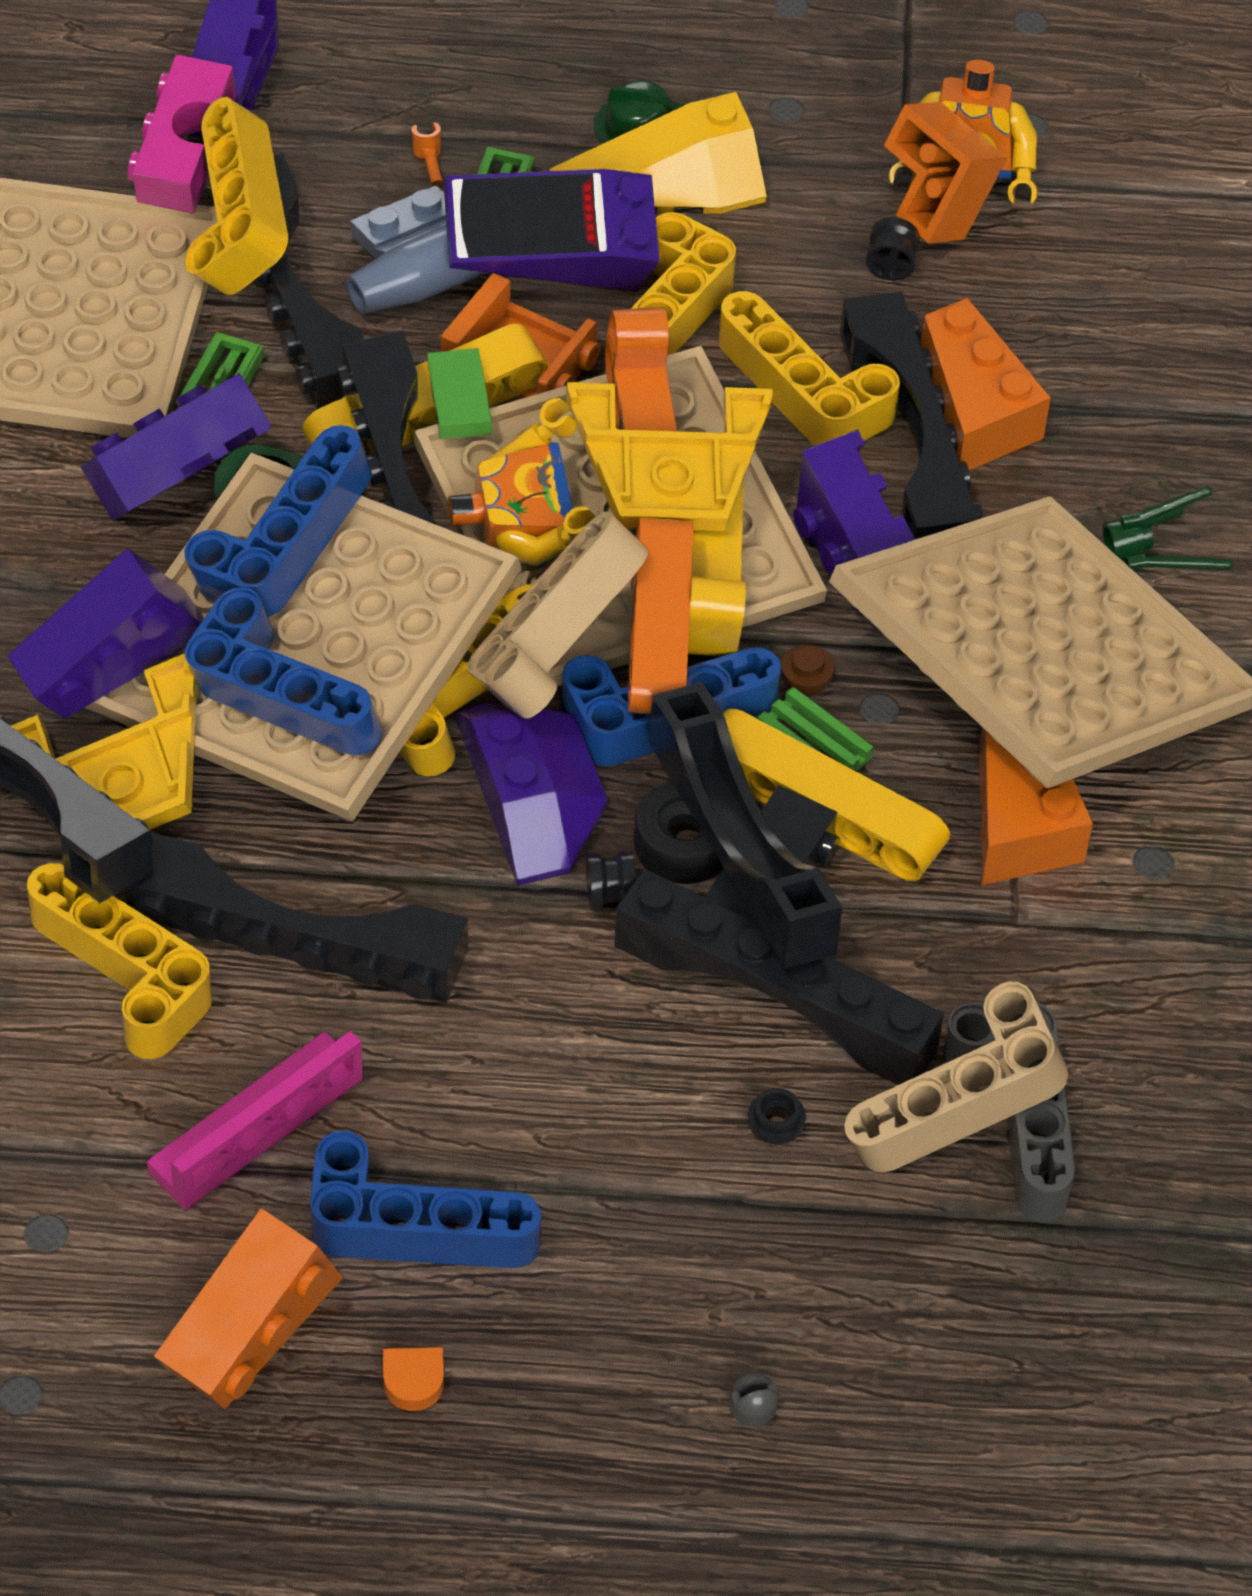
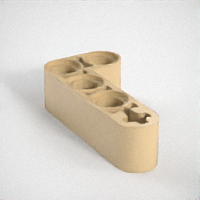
(555, 614)
(876, 1122)

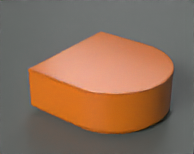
(413, 1377)

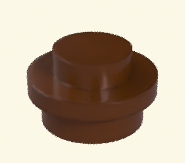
(807, 668)

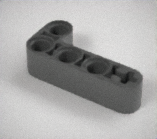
(1028, 1153)

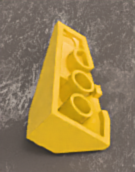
(695, 157)

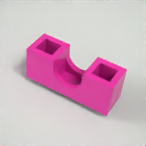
(167, 168)

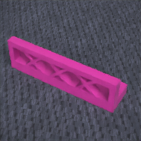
(257, 1118)

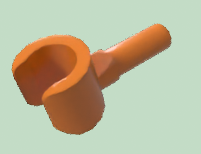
(429, 148)

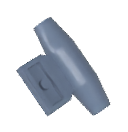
(408, 253)

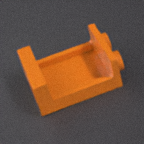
(563, 348)

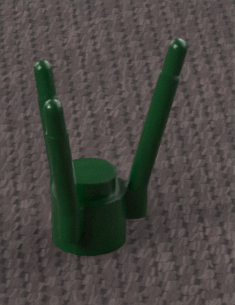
(1133, 535)

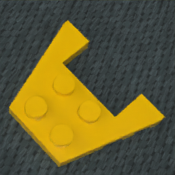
(670, 471)
(149, 764)

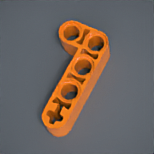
(637, 366)
(660, 611)

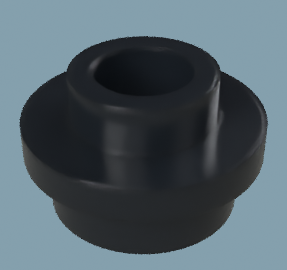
(776, 1103)

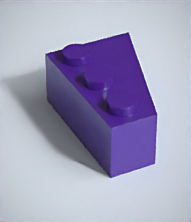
(243, 37)
(174, 444)
(843, 504)
(106, 635)

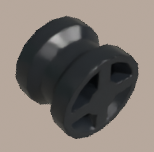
(892, 249)
(608, 878)

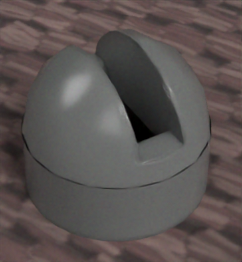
(756, 1407)

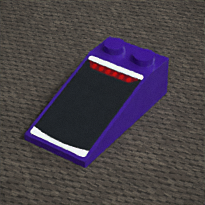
(554, 226)

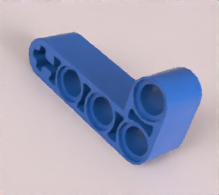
(291, 529)
(237, 669)
(613, 735)
(510, 1216)

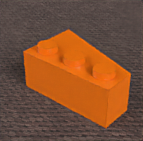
(983, 384)
(1024, 822)
(248, 1309)

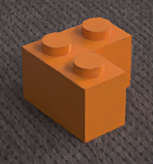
(951, 168)

